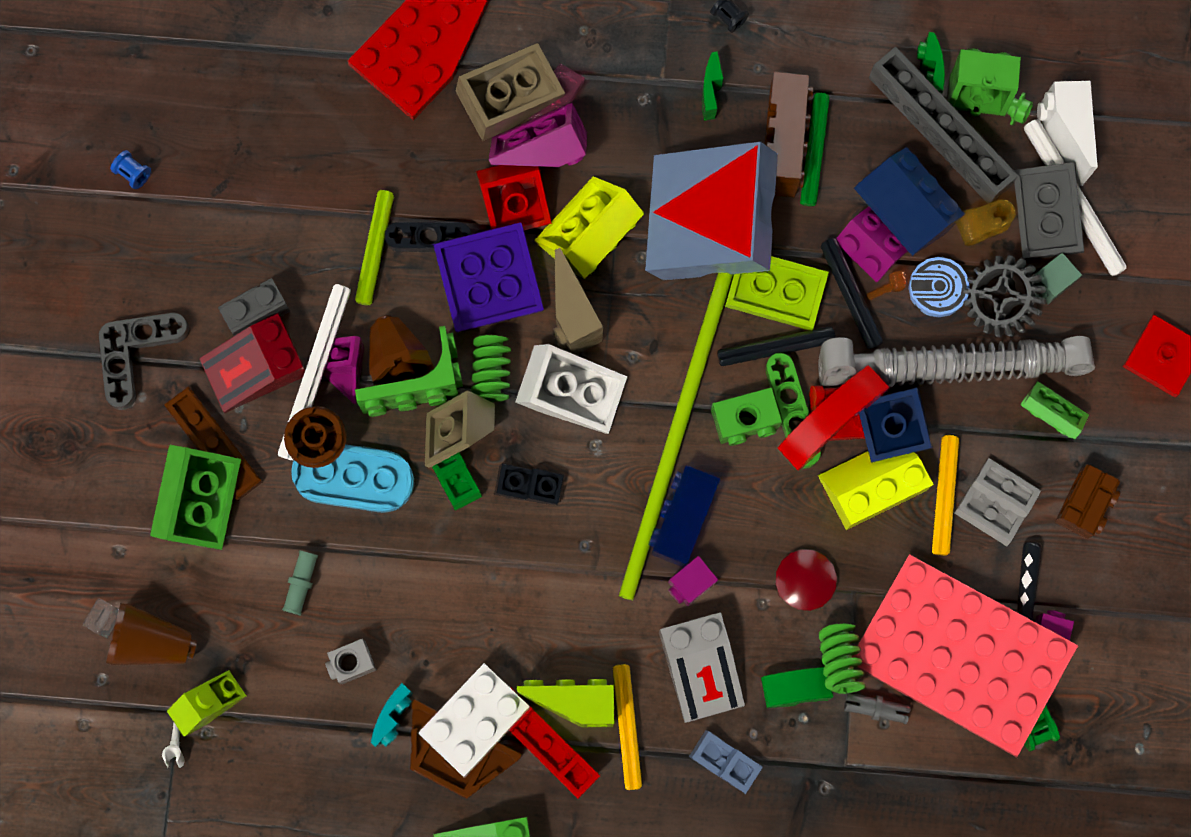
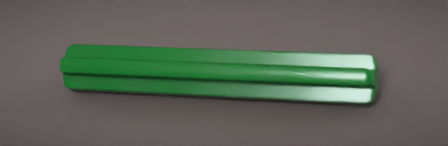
(815, 149)

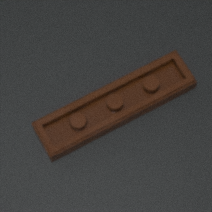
(210, 437)

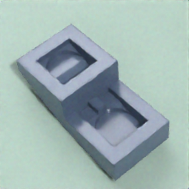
(725, 761)

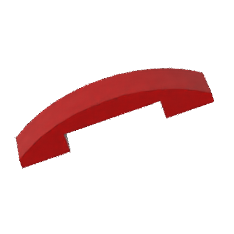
(832, 416)
(554, 752)

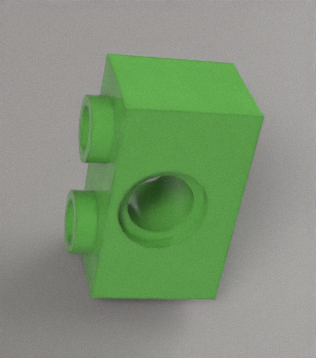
(759, 404)

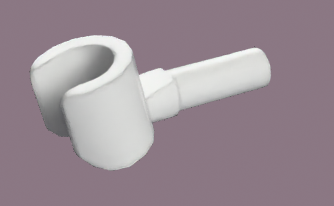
(173, 749)

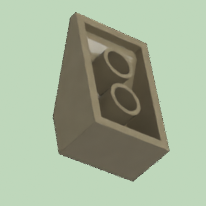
(508, 91)
(576, 320)

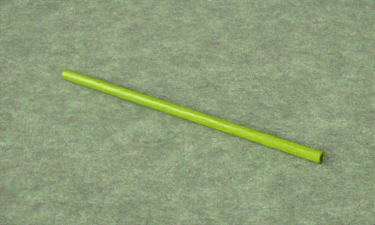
(675, 436)

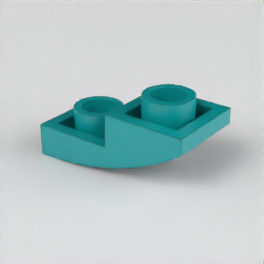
(386, 726)

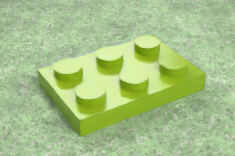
(784, 294)

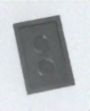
(1048, 211)

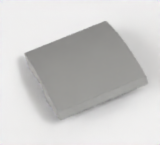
(997, 502)

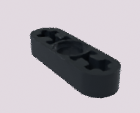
(406, 227)

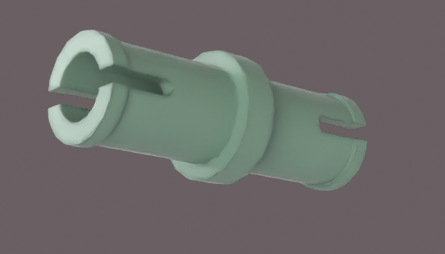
(300, 582)

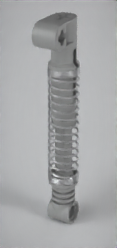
(839, 363)

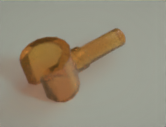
(897, 284)

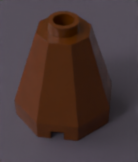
(396, 352)

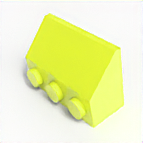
(591, 225)
(868, 489)

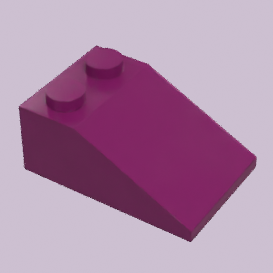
(544, 141)

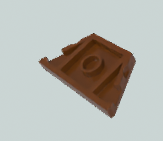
(432, 765)

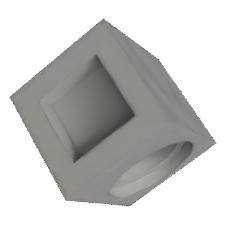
(364, 662)

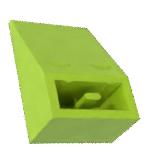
(581, 704)

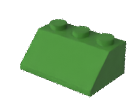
(195, 497)

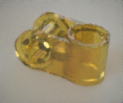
(981, 224)

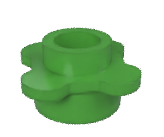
(1020, 109)

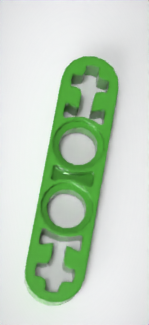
(788, 411)

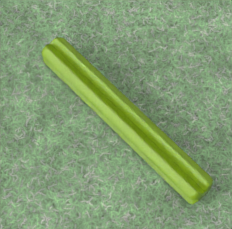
(374, 247)

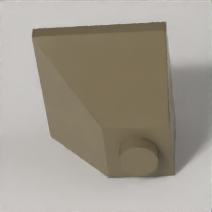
(457, 426)

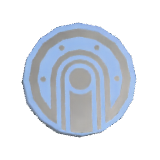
(938, 287)

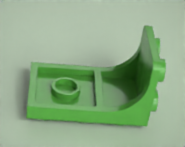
(405, 395)

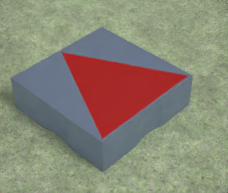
(711, 211)

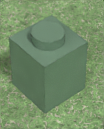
(1057, 277)

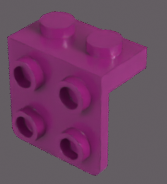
(871, 244)

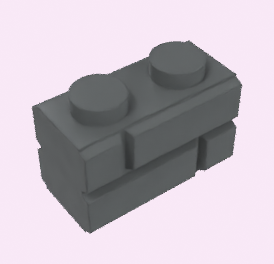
(253, 307)

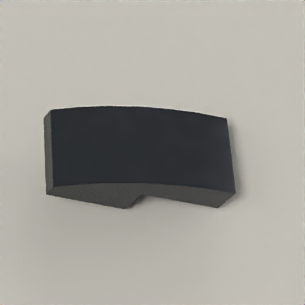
(528, 484)

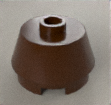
(315, 437)

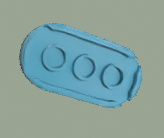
(358, 480)

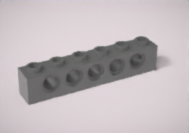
(942, 125)

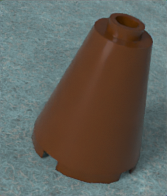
(147, 640)

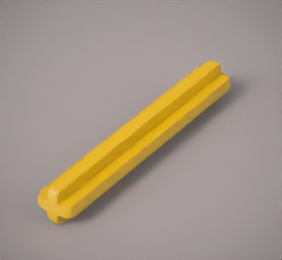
(945, 495)
(627, 727)

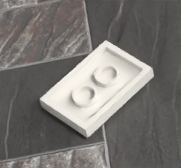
(474, 720)

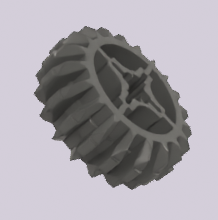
(1004, 285)

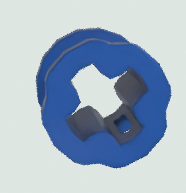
(130, 169)

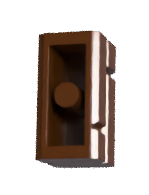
(1088, 502)

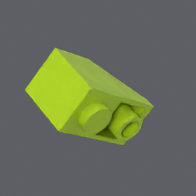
(205, 703)

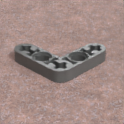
(128, 341)

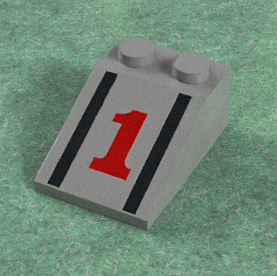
(702, 667)

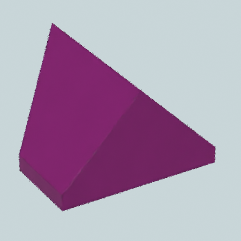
(345, 365)

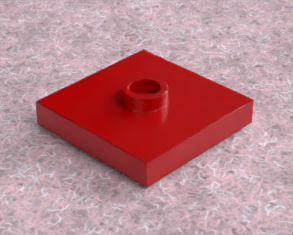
(1161, 356)

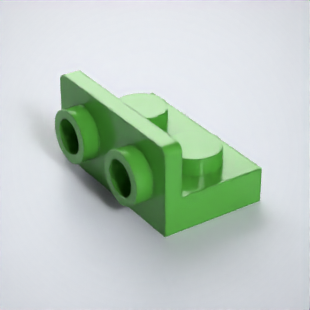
(1055, 410)

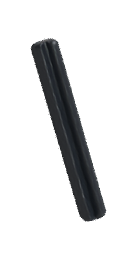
(851, 293)
(769, 347)

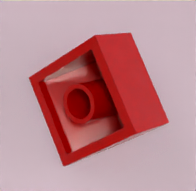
(514, 196)

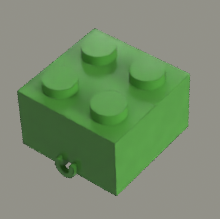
(983, 82)

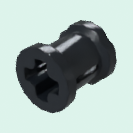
(729, 14)

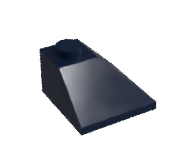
(895, 425)

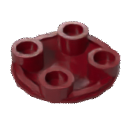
(806, 580)

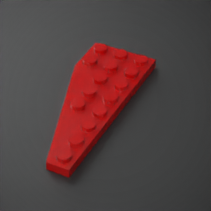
(418, 50)

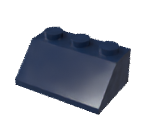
(909, 201)

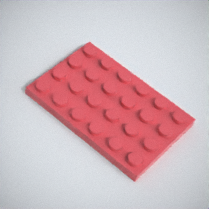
(964, 655)

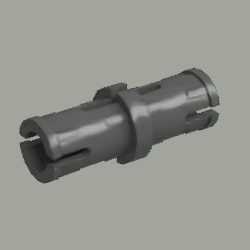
(877, 708)

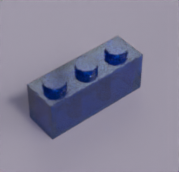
(683, 516)

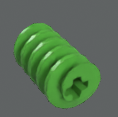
(489, 367)
(839, 660)

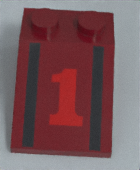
(253, 363)

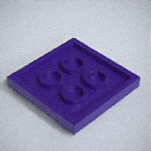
(488, 277)

